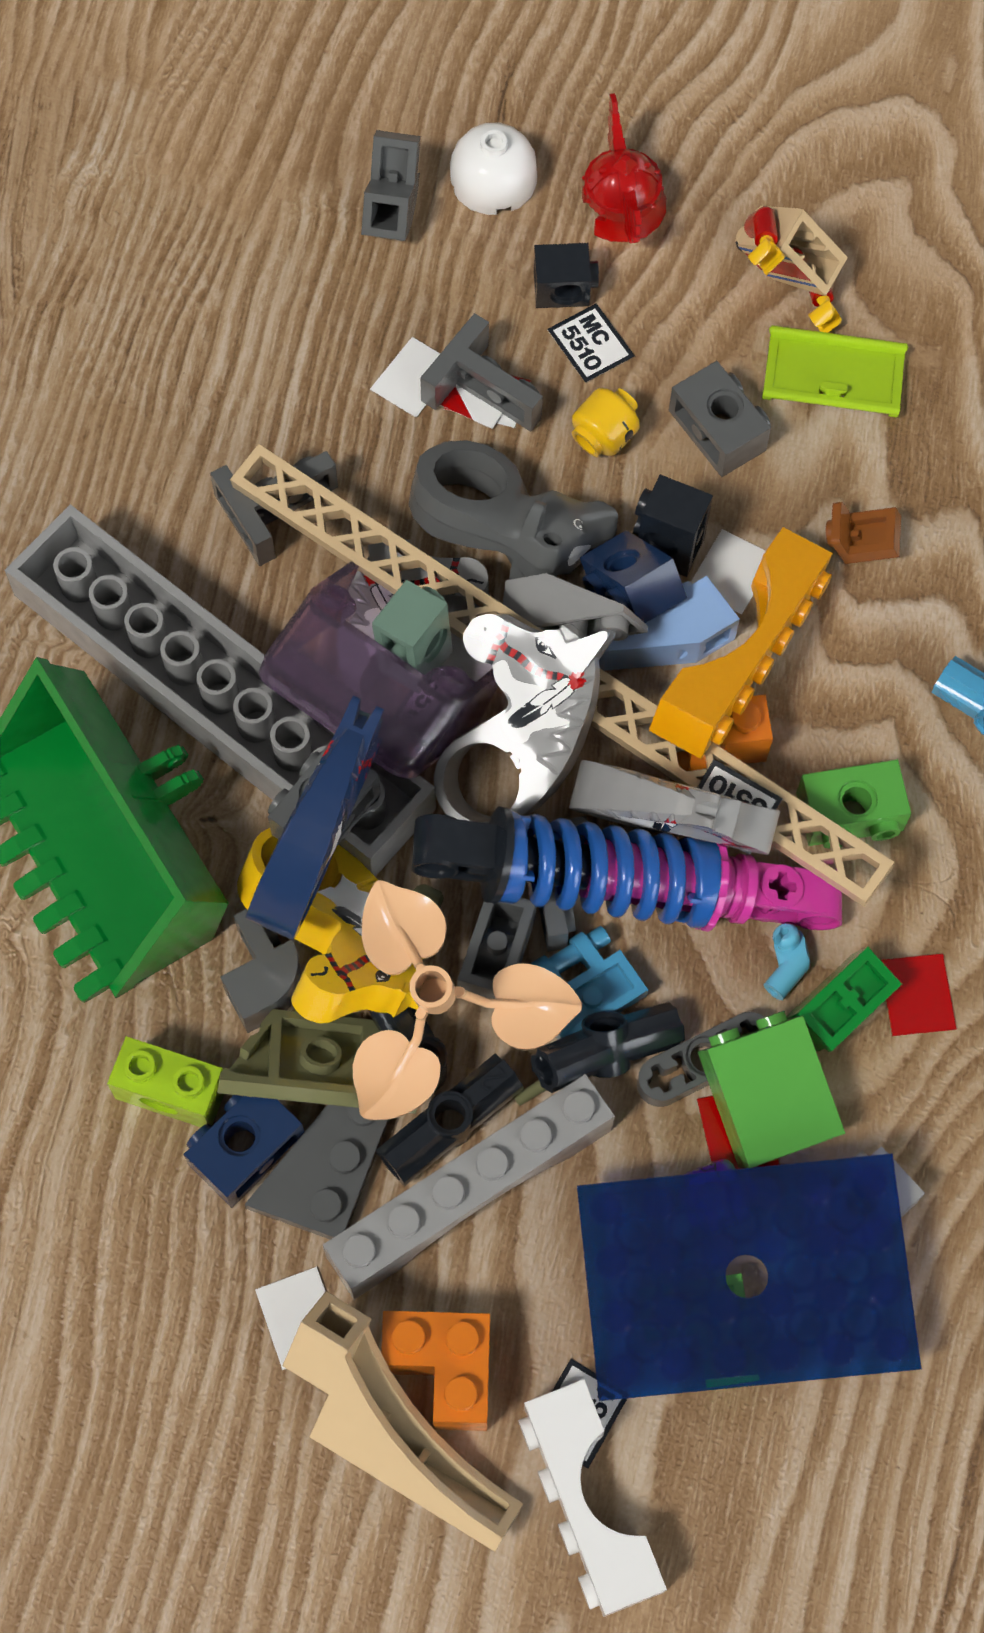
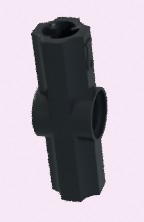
(425, 1141)

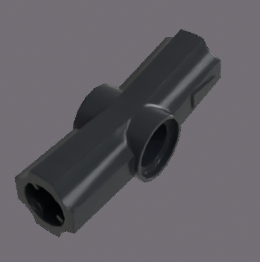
(607, 1045)

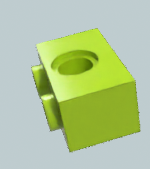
(166, 1082)

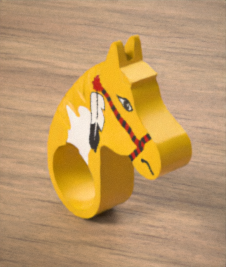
(343, 975)

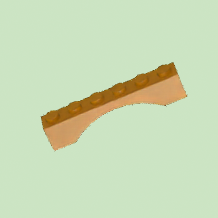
(705, 695)

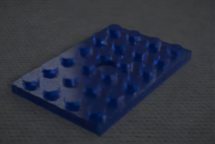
(832, 1291)

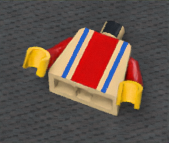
(795, 252)

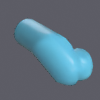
(791, 958)

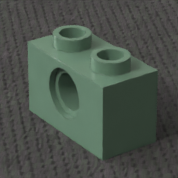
(415, 627)

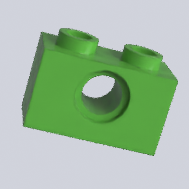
(874, 786)

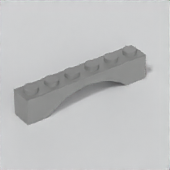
(439, 1202)

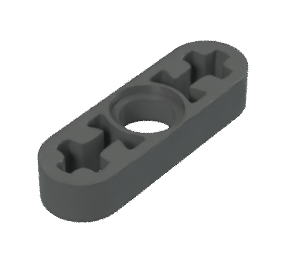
(666, 1063)

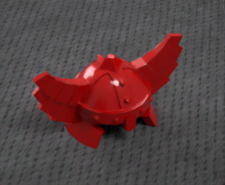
(623, 188)

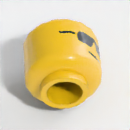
(605, 422)

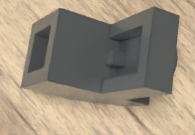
(392, 187)
(264, 981)

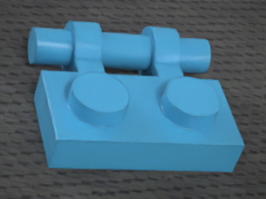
(605, 985)

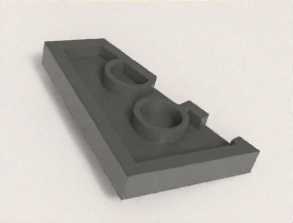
(322, 1173)

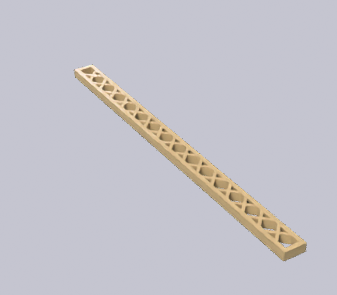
(608, 686)

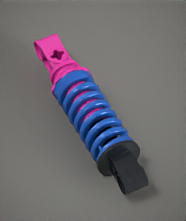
(680, 878)

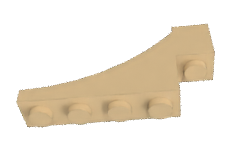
(382, 1431)

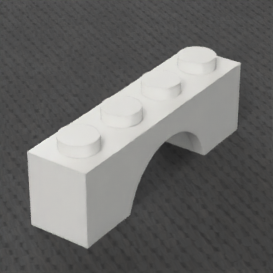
(616, 1564)

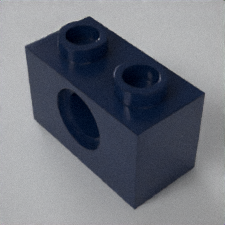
(633, 575)
(233, 1172)

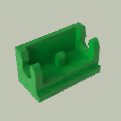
(846, 999)

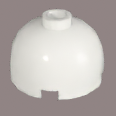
(493, 168)

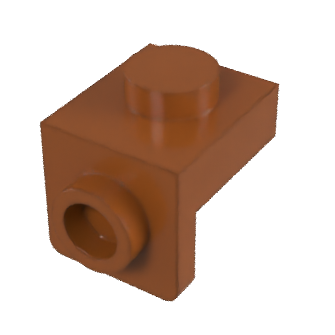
(864, 534)

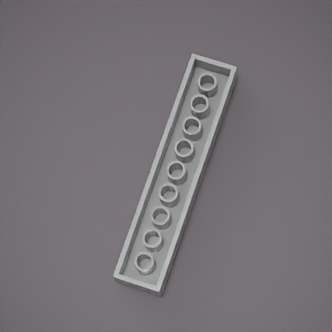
(194, 671)

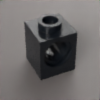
(564, 275)

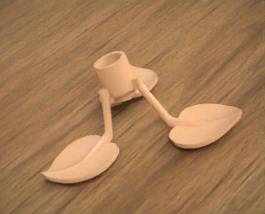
(401, 931)

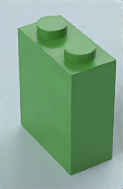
(770, 1090)

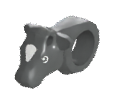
(534, 531)

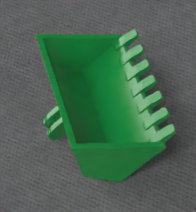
(100, 834)

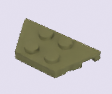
(299, 1060)

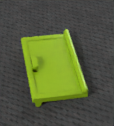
(838, 365)

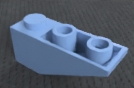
(679, 634)

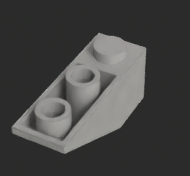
(555, 602)

